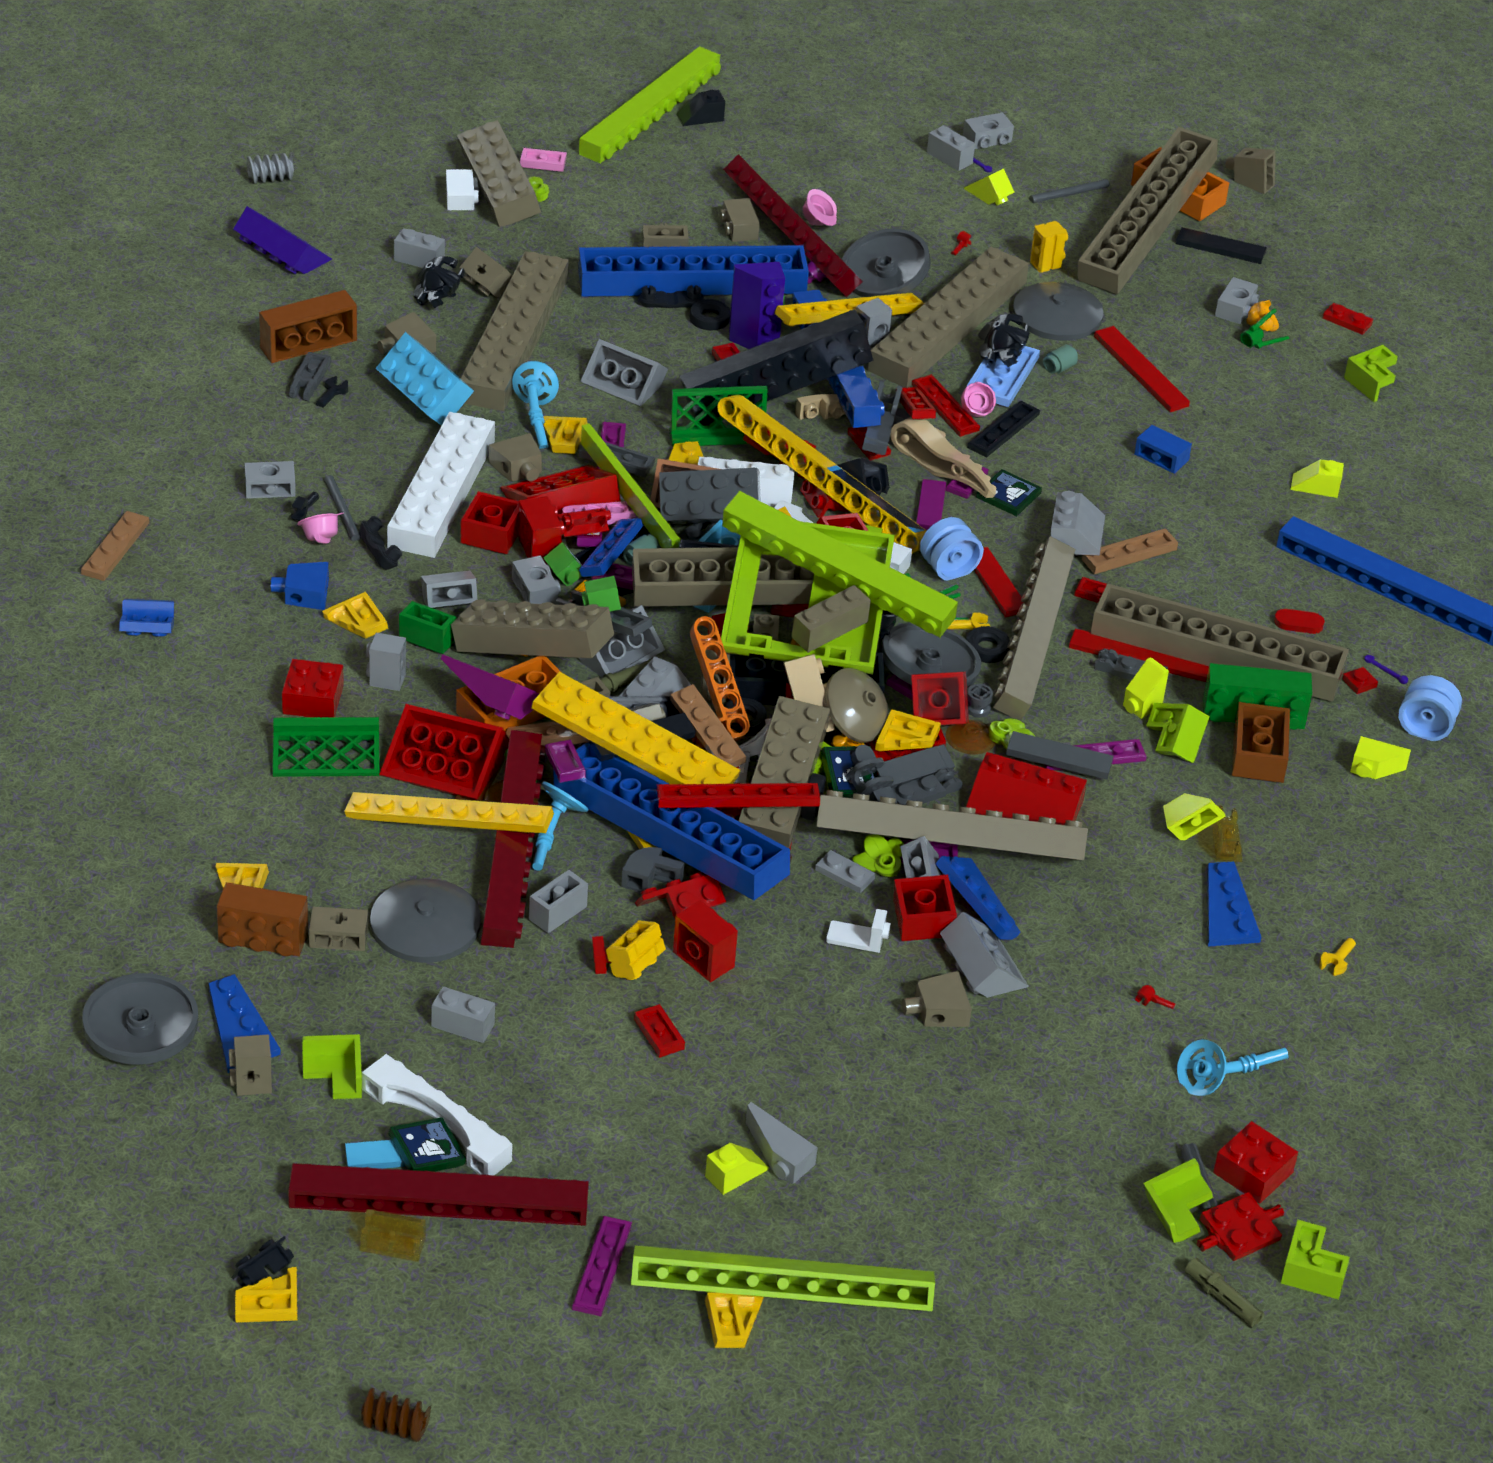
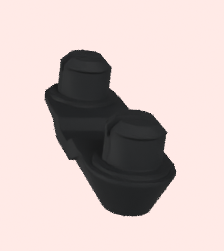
(659, 299)
(369, 533)

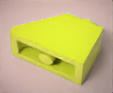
(992, 188)
(1319, 478)
(1146, 688)
(1378, 759)
(1190, 815)
(732, 1167)

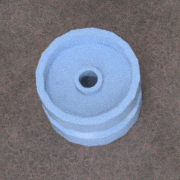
(951, 548)
(1430, 708)

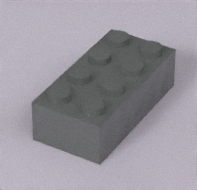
(704, 494)

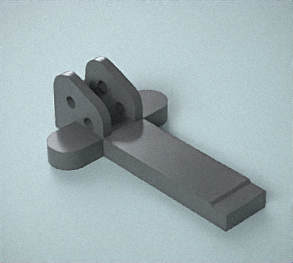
(878, 436)
(623, 620)
(894, 771)

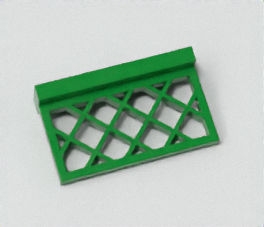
(714, 433)
(325, 731)

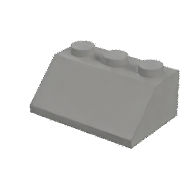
(623, 373)
(1078, 523)
(625, 650)
(657, 679)
(981, 957)

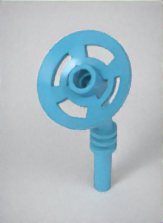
(534, 389)
(560, 803)
(1210, 1069)

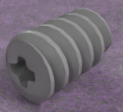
(269, 167)

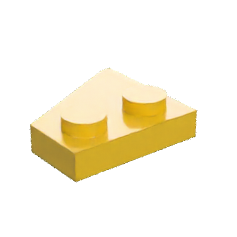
(731, 1318)

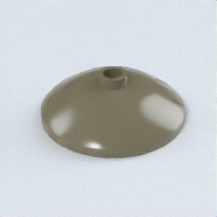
(856, 705)

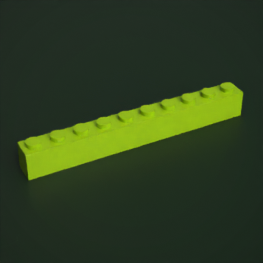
(649, 105)
(839, 563)
(783, 1278)

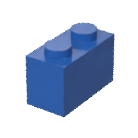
(1163, 449)

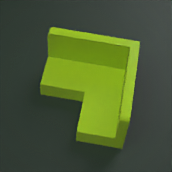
(1369, 371)
(1180, 727)
(337, 1059)
(1173, 1197)
(1312, 1267)

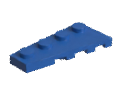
(978, 893)
(1228, 907)
(236, 1015)

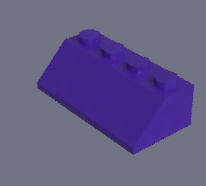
(279, 242)
(755, 296)

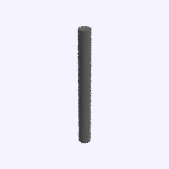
(1069, 191)
(342, 507)

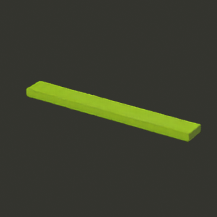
(629, 488)

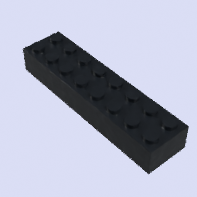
(787, 361)

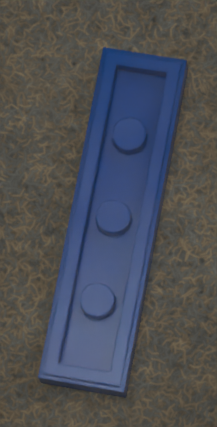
(611, 547)

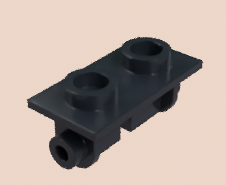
(271, 1255)

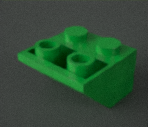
(427, 627)

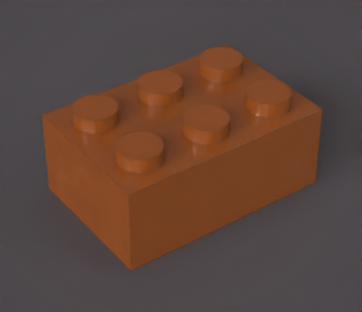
(1261, 742)
(262, 919)

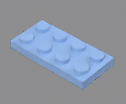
(1006, 380)

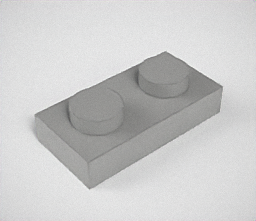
(845, 871)

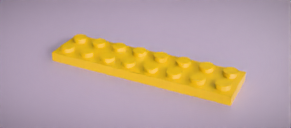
(630, 735)

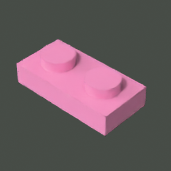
(543, 159)

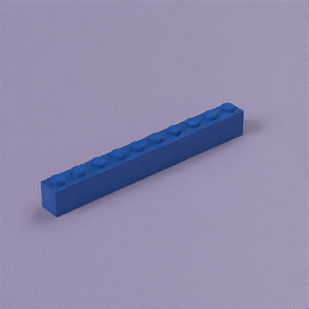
(852, 386)
(1388, 578)

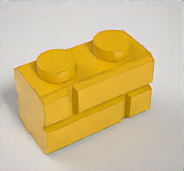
(1048, 246)
(635, 950)

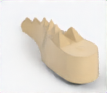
(933, 452)

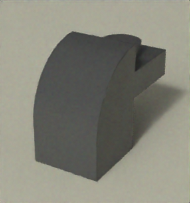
(649, 865)

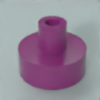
(814, 272)

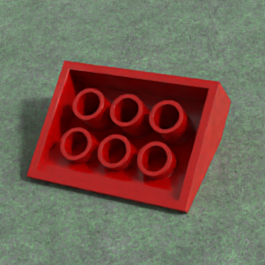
(569, 487)
(444, 752)
(1026, 790)

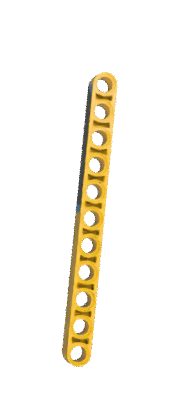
(813, 470)

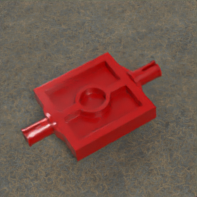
(1240, 1226)

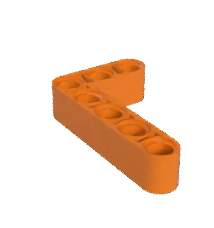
(719, 666)

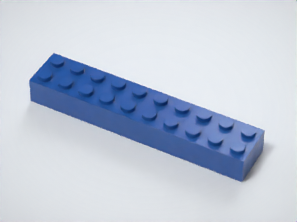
(673, 269)
(694, 835)

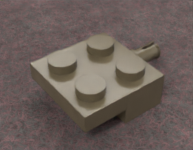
(665, 235)

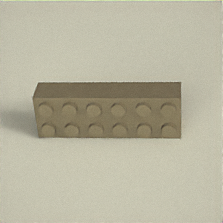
(499, 173)
(533, 629)
(787, 757)

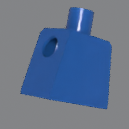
(304, 584)

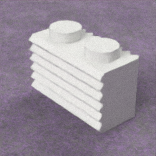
(461, 189)

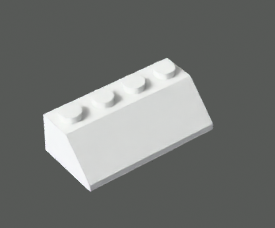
(775, 479)

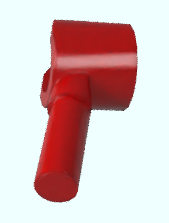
(963, 239)
(1150, 995)

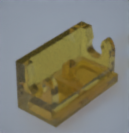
(1227, 838)
(393, 1235)

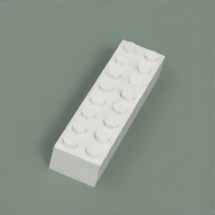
(441, 484)

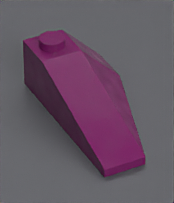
(494, 691)

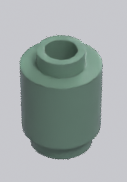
(1060, 359)
(642, 542)

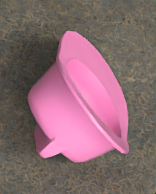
(819, 208)
(320, 527)

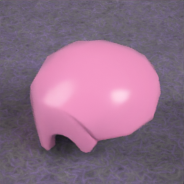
(978, 398)

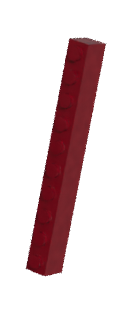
(793, 225)
(513, 847)
(438, 1194)

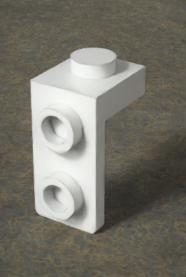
(860, 936)

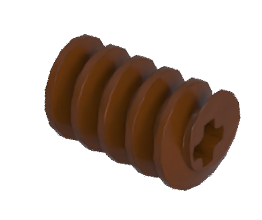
(395, 1416)

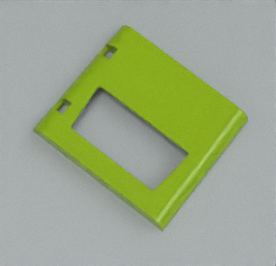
(851, 650)

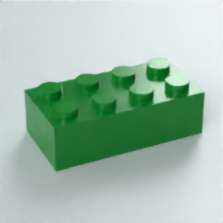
(1271, 687)

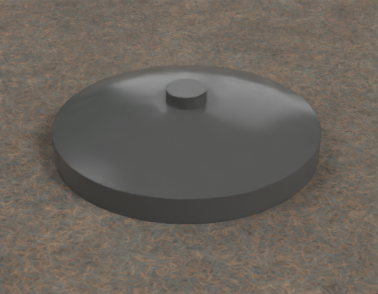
(888, 262)
(1058, 311)
(915, 651)
(425, 920)
(140, 1018)

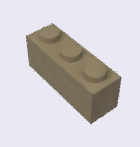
(831, 618)

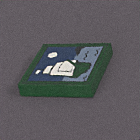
(1012, 492)
(837, 764)
(427, 1145)

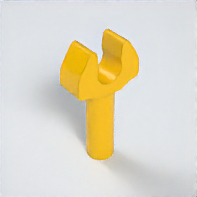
(972, 623)
(1338, 957)

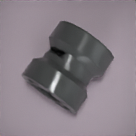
(979, 700)

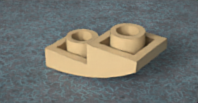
(824, 404)

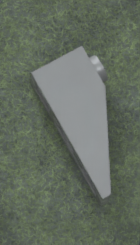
(783, 1149)

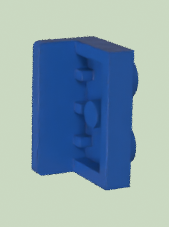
(147, 616)

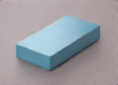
(373, 1155)

